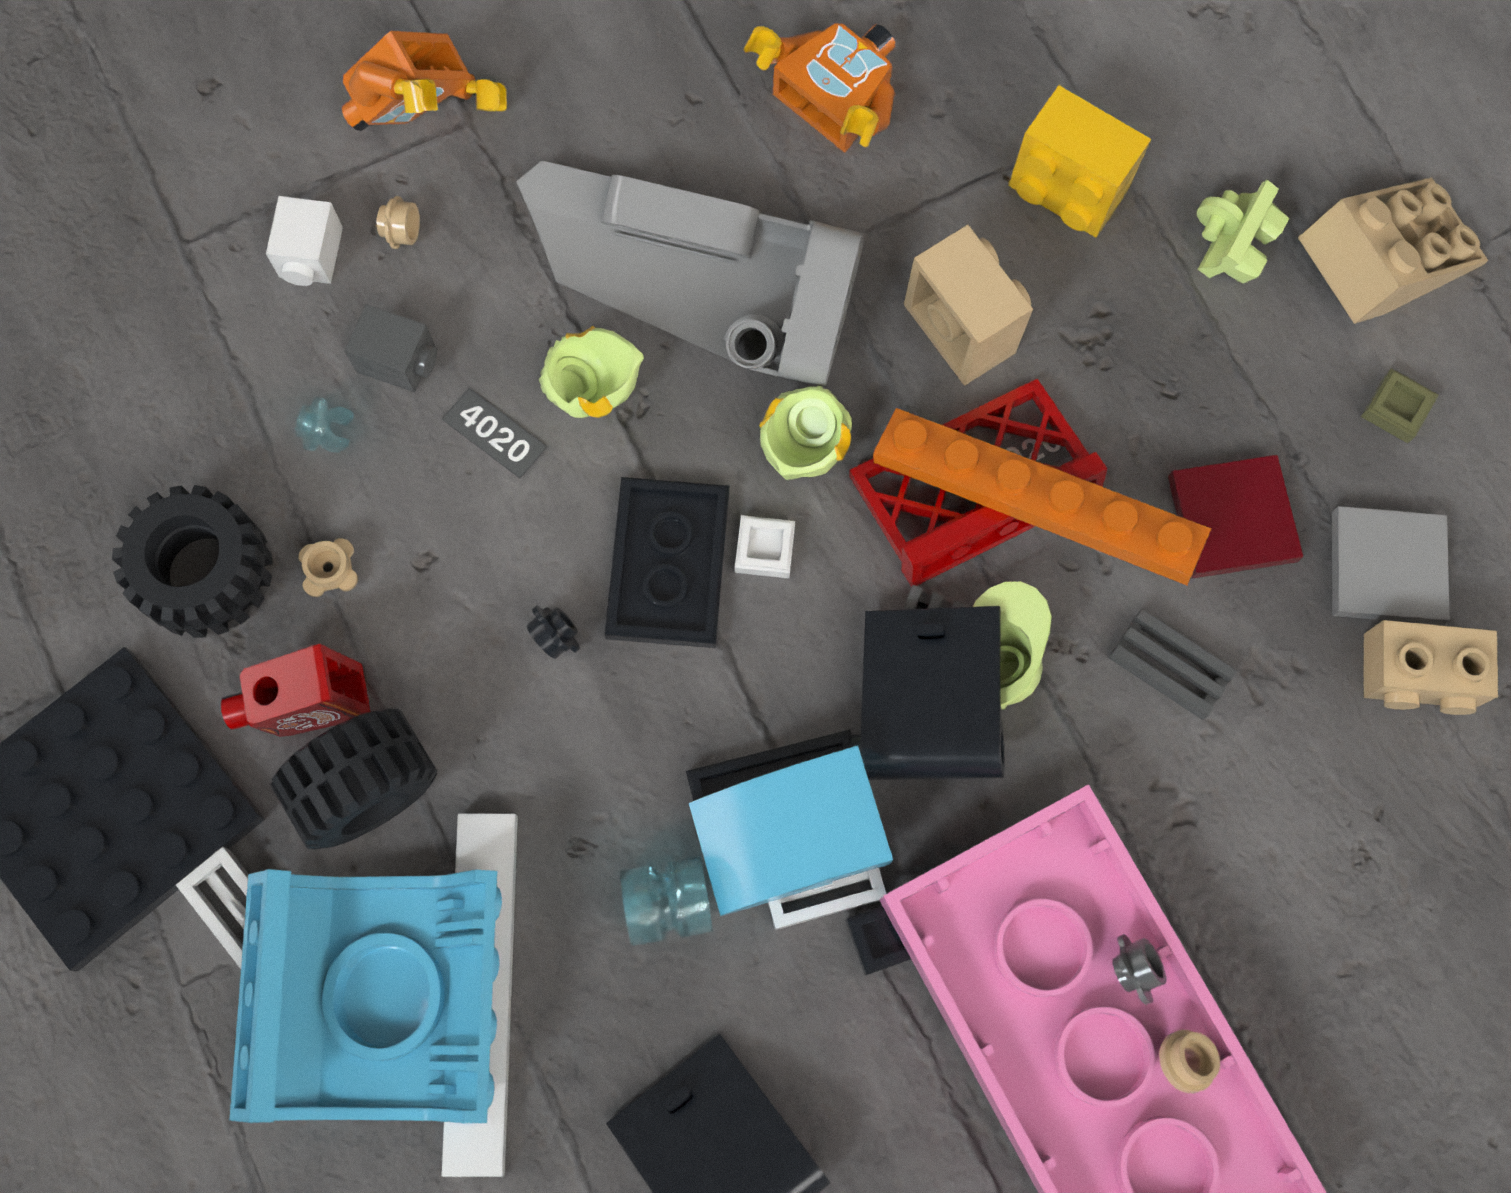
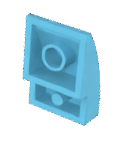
(790, 831)

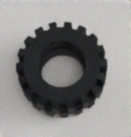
(166, 529)
(353, 778)

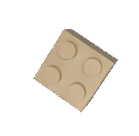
(967, 304)

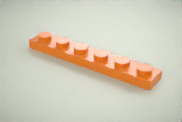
(1042, 496)

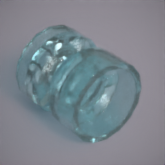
(687, 898)

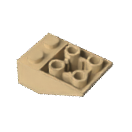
(1391, 247)

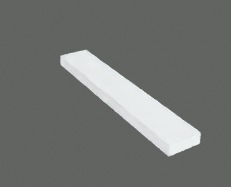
(480, 1148)

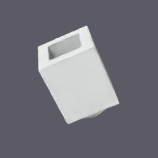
(304, 240)

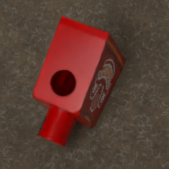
(298, 693)

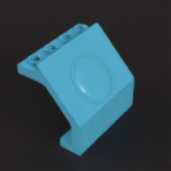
(366, 998)

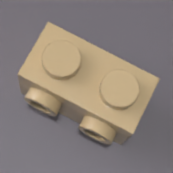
(1430, 666)

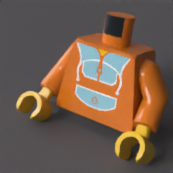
(410, 76)
(832, 78)

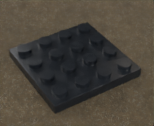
(109, 808)

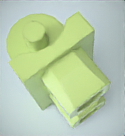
(1232, 225)

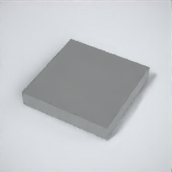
(1390, 565)

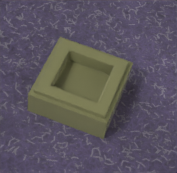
(1399, 405)

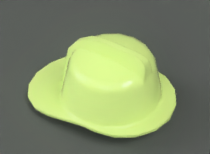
(1023, 636)

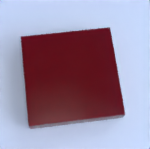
(1246, 513)

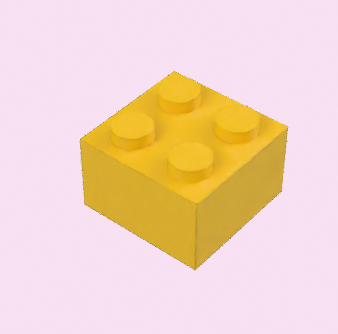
(1077, 161)

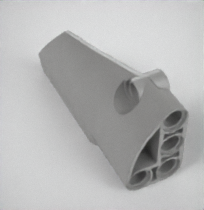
(699, 265)

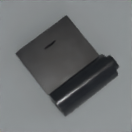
(931, 700)
(720, 1139)

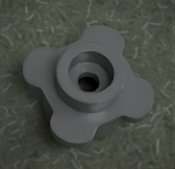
(1139, 967)

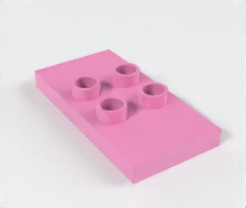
(1024, 974)

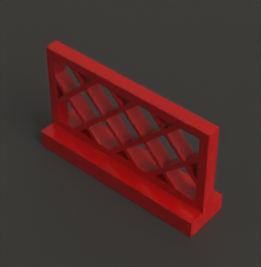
(982, 527)

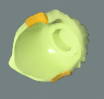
(590, 372)
(805, 432)

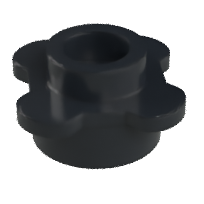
(553, 631)

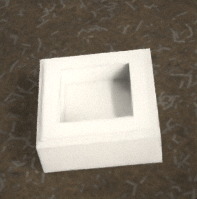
(764, 546)

